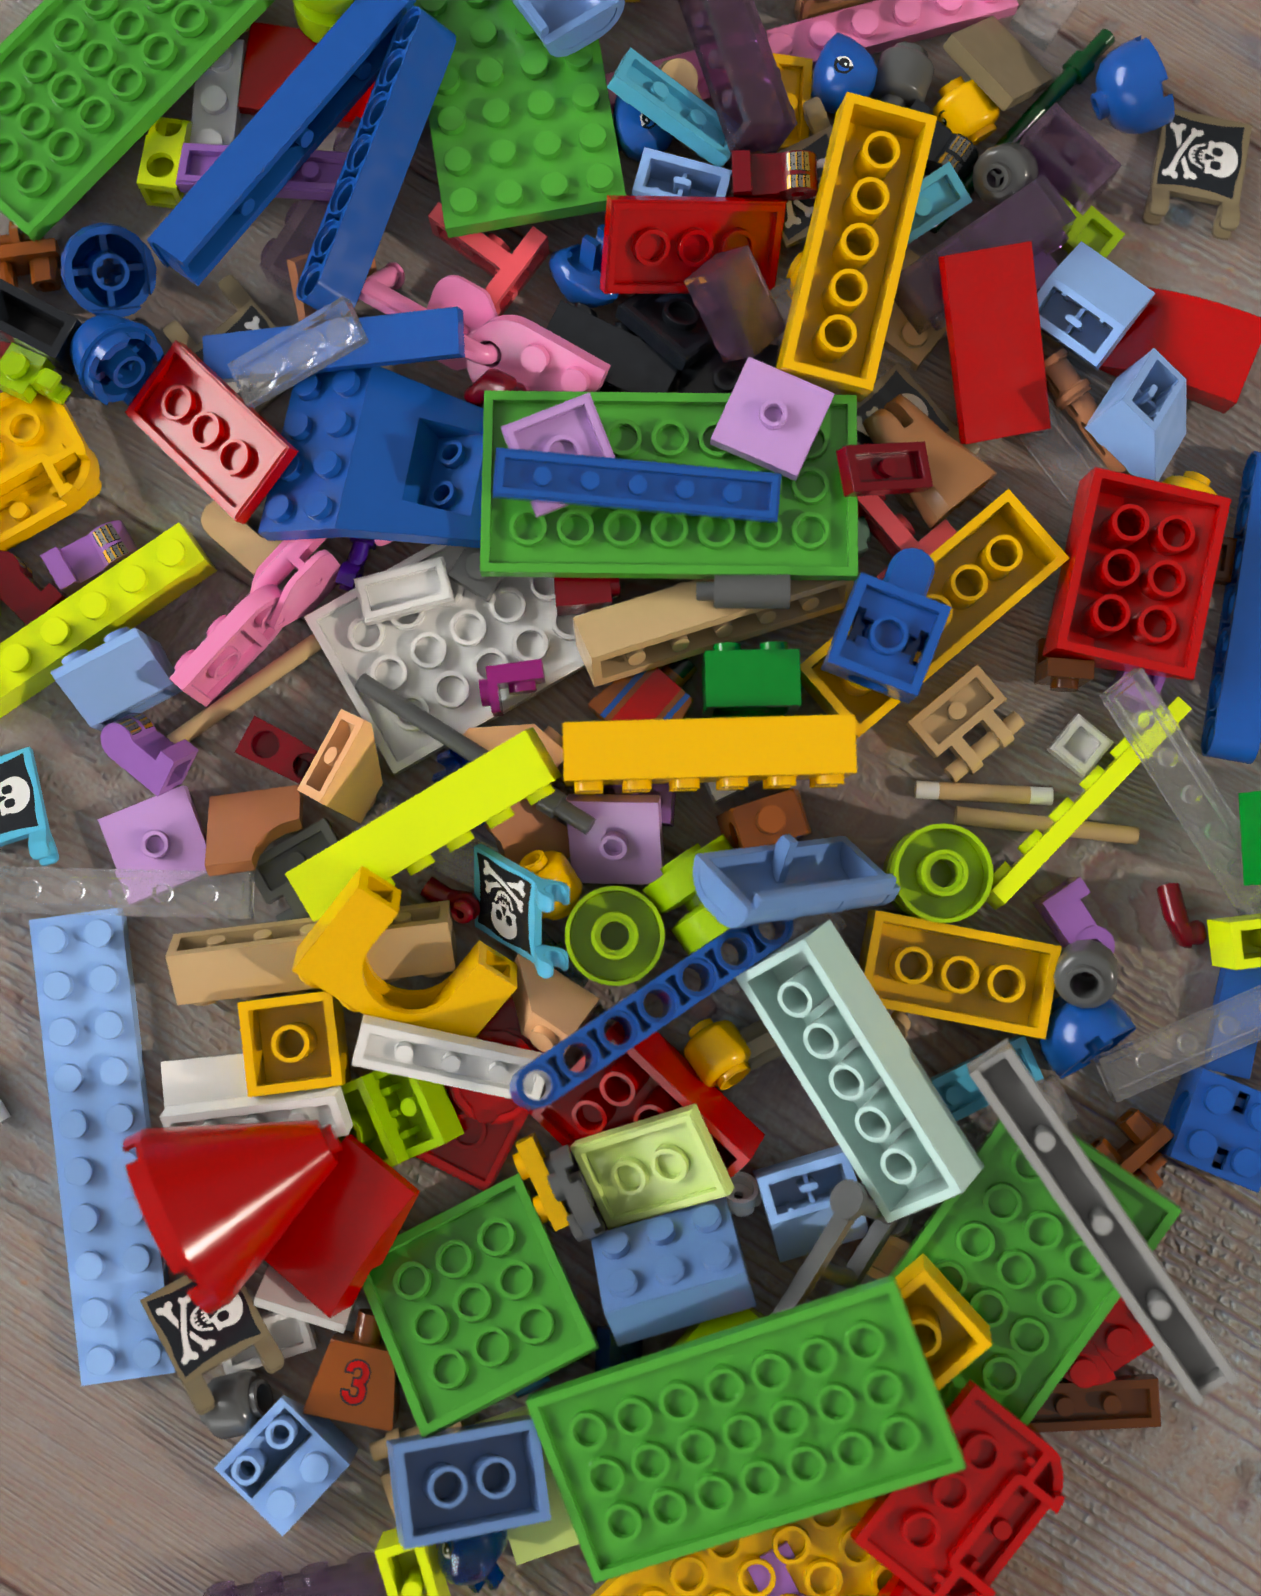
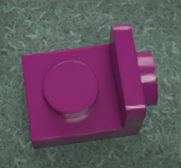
(517, 677)

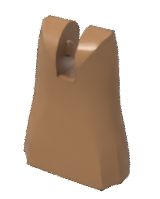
(953, 468)

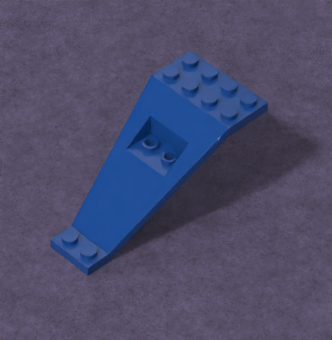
(378, 462)

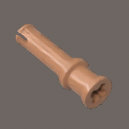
(1073, 395)

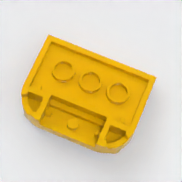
(42, 467)

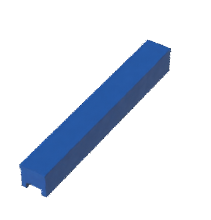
(277, 140)

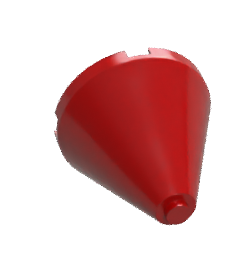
(226, 1195)

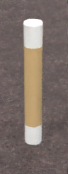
(983, 792)

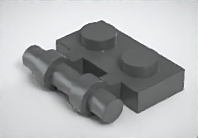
(275, 862)

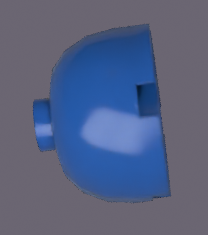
(1132, 89)
(108, 269)
(1081, 1034)

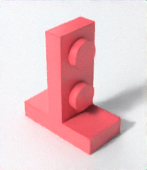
(493, 256)
(895, 531)

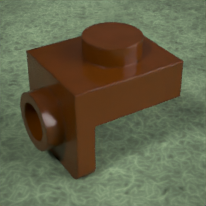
(1061, 673)

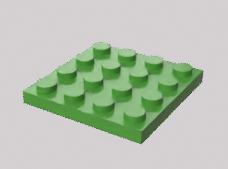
(476, 1306)

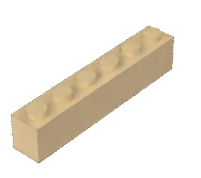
(675, 626)
(260, 957)

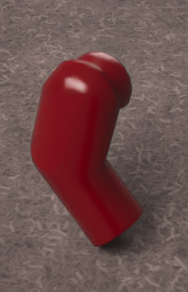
(491, 381)
(463, 904)
(1176, 917)

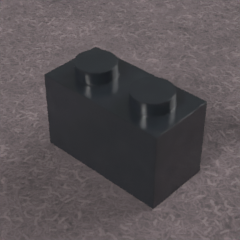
(37, 326)

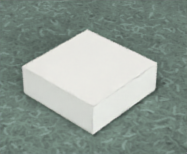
(1080, 746)

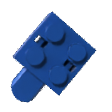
(888, 627)
(1217, 1127)

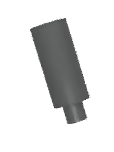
(746, 591)

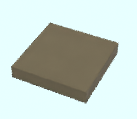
(997, 63)

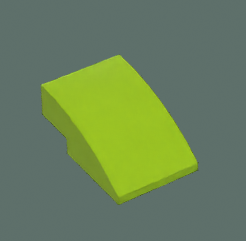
(400, 1115)

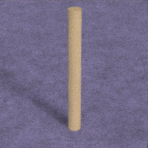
(246, 690)
(1028, 823)

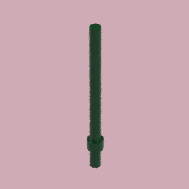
(1074, 72)

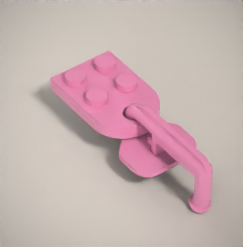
(525, 348)
(254, 622)

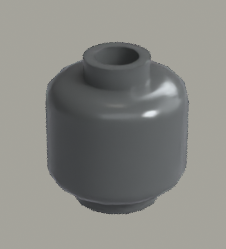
(903, 75)
(1005, 160)
(1086, 974)
(239, 1403)

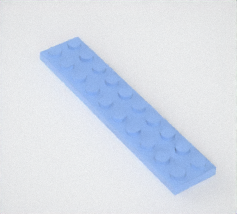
(95, 1104)

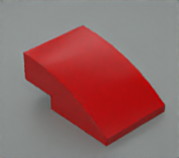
(1200, 339)
(344, 1229)

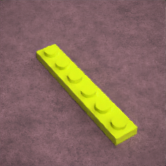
(1069, 816)

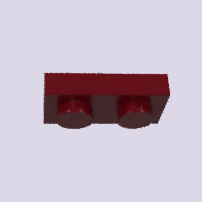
(884, 468)

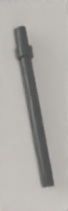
(551, 805)

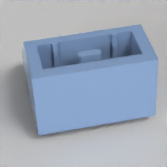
(678, 176)
(1090, 304)
(1143, 416)
(117, 677)
(798, 1200)
(286, 1462)

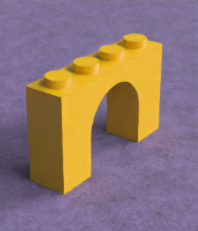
(337, 962)

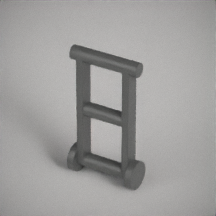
(848, 1203)

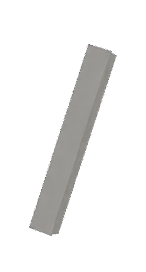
(1101, 1221)

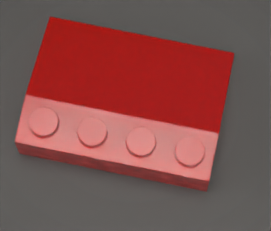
(1137, 575)
(644, 1084)

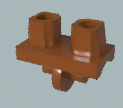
(24, 257)
(1144, 1140)

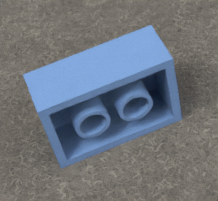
(672, 1271)
(467, 1481)

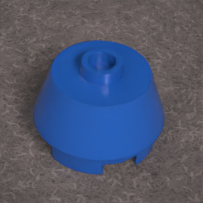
(114, 357)

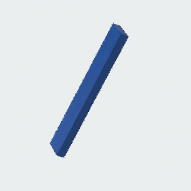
(391, 338)
(636, 485)

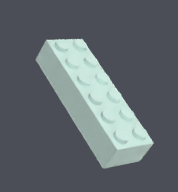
(860, 1073)

